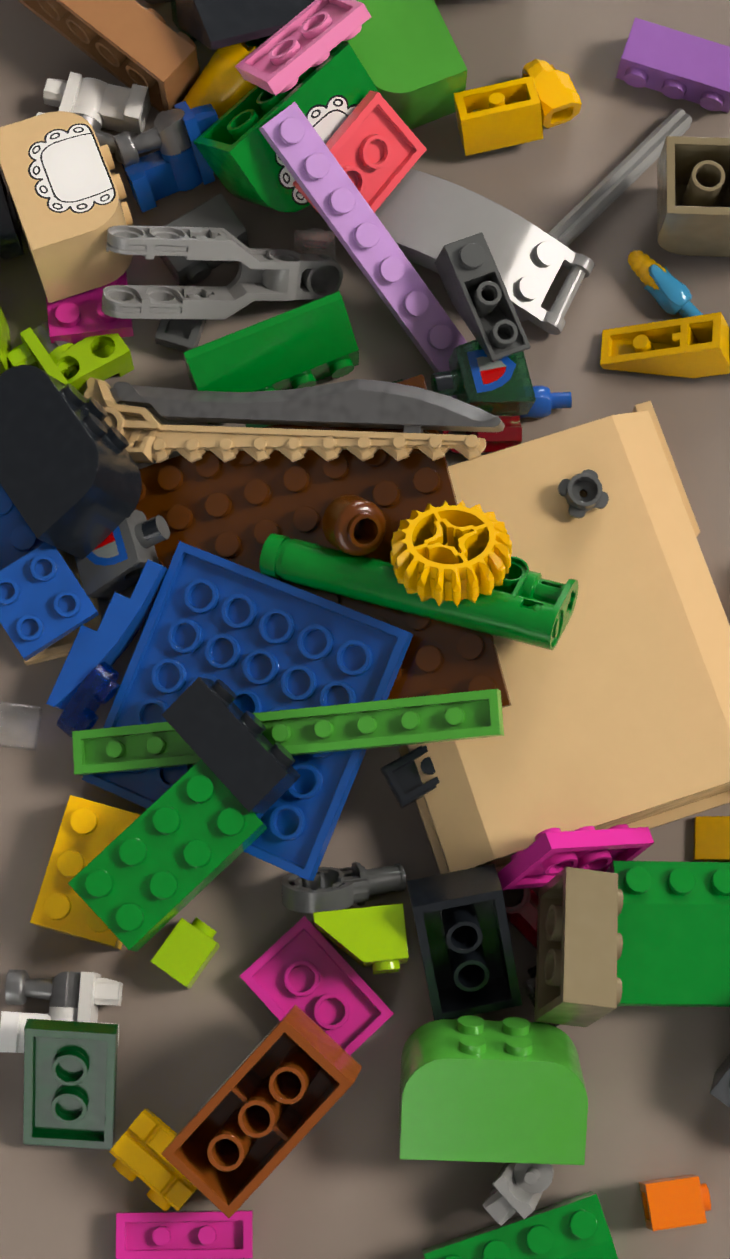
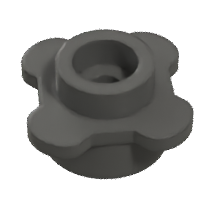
(588, 482)

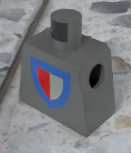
(122, 556)

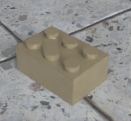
(578, 947)

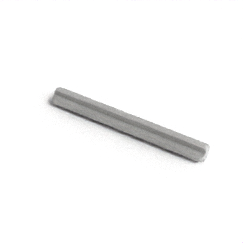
(620, 178)

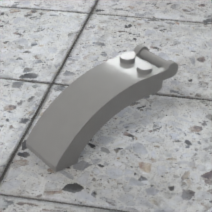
(433, 212)

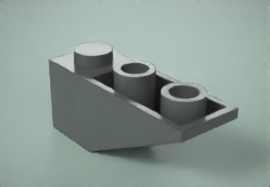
(481, 296)

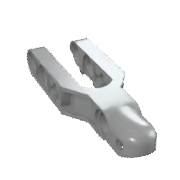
(261, 276)

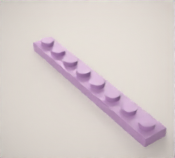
(363, 236)

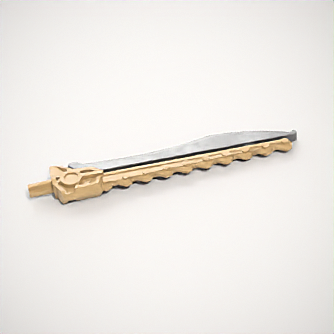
(339, 404)

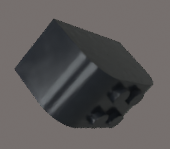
(63, 461)

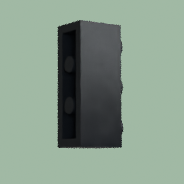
(232, 744)

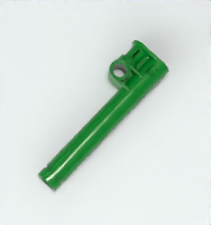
(519, 610)

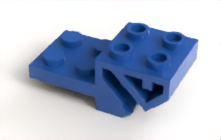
(37, 588)

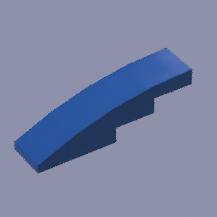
(114, 635)

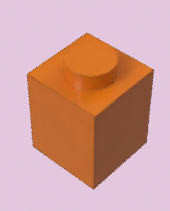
(674, 1202)

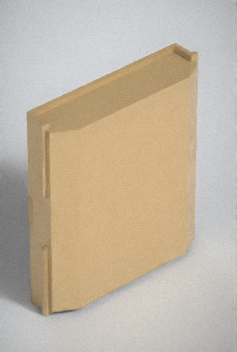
(634, 695)

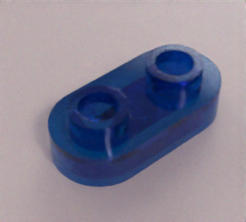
(95, 690)

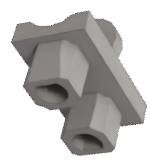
(518, 1190)

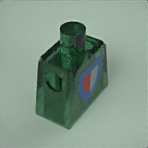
(494, 386)

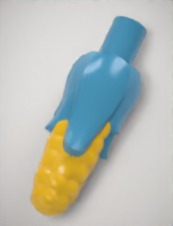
(666, 289)

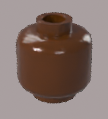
(354, 525)

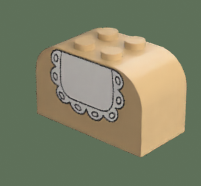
(65, 201)

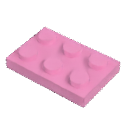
(302, 44)

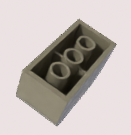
(694, 196)

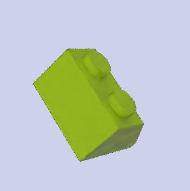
(368, 935)

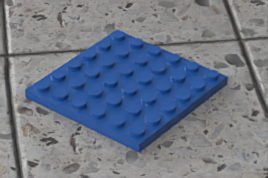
(276, 654)

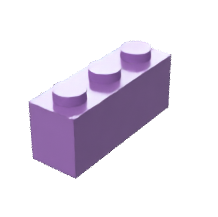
(677, 65)

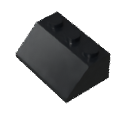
(235, 21)

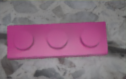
(184, 1235)

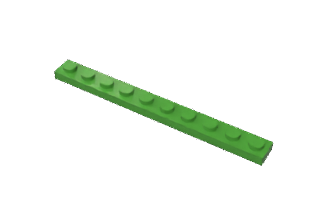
(304, 731)

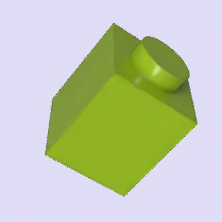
(187, 951)

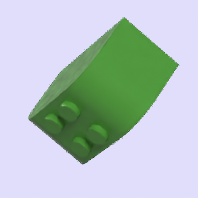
(411, 58)
(492, 1093)

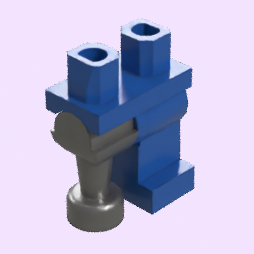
(177, 163)

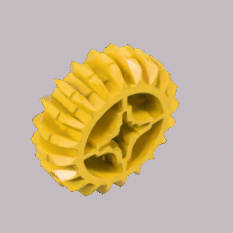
(451, 553)

